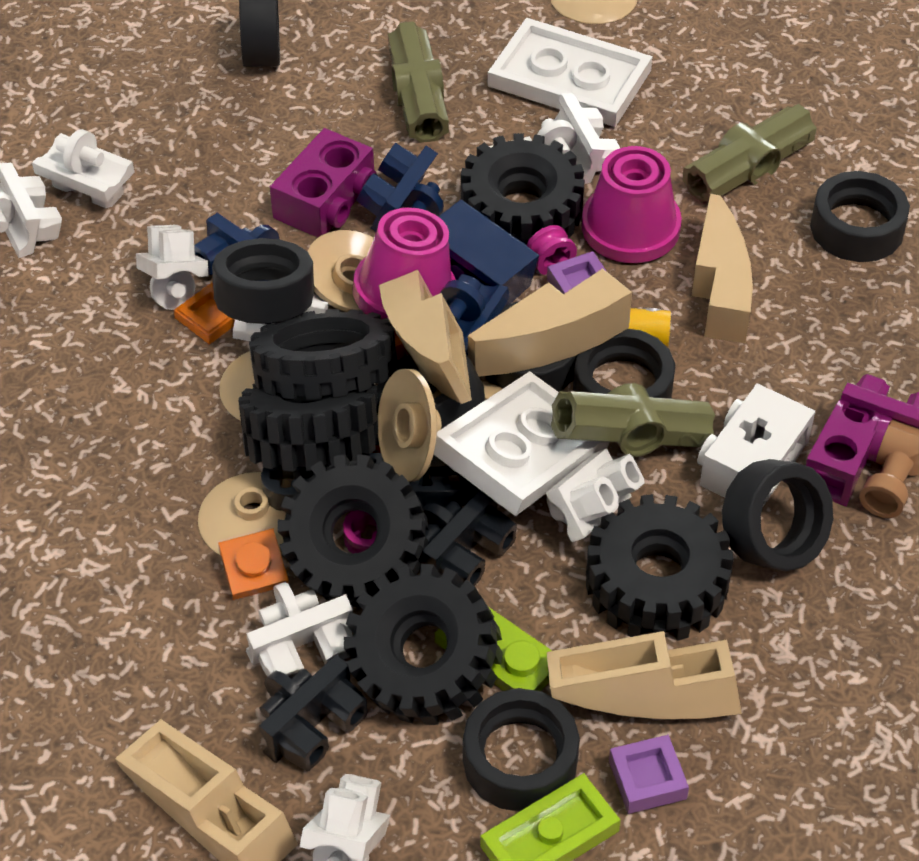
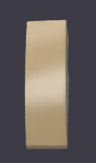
(724, 274)
(551, 326)
(428, 334)
(646, 679)
(206, 797)

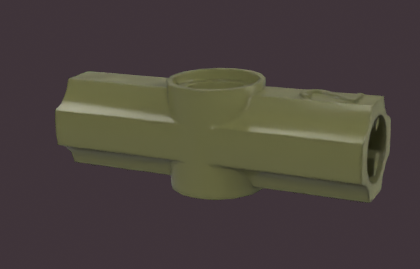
(418, 83)
(749, 153)
(631, 419)

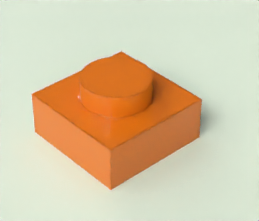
(252, 563)

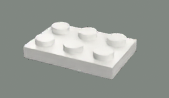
(551, 61)
(510, 445)

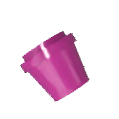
(632, 207)
(402, 244)

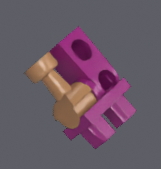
(874, 429)

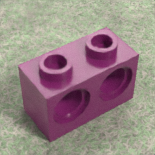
(322, 183)

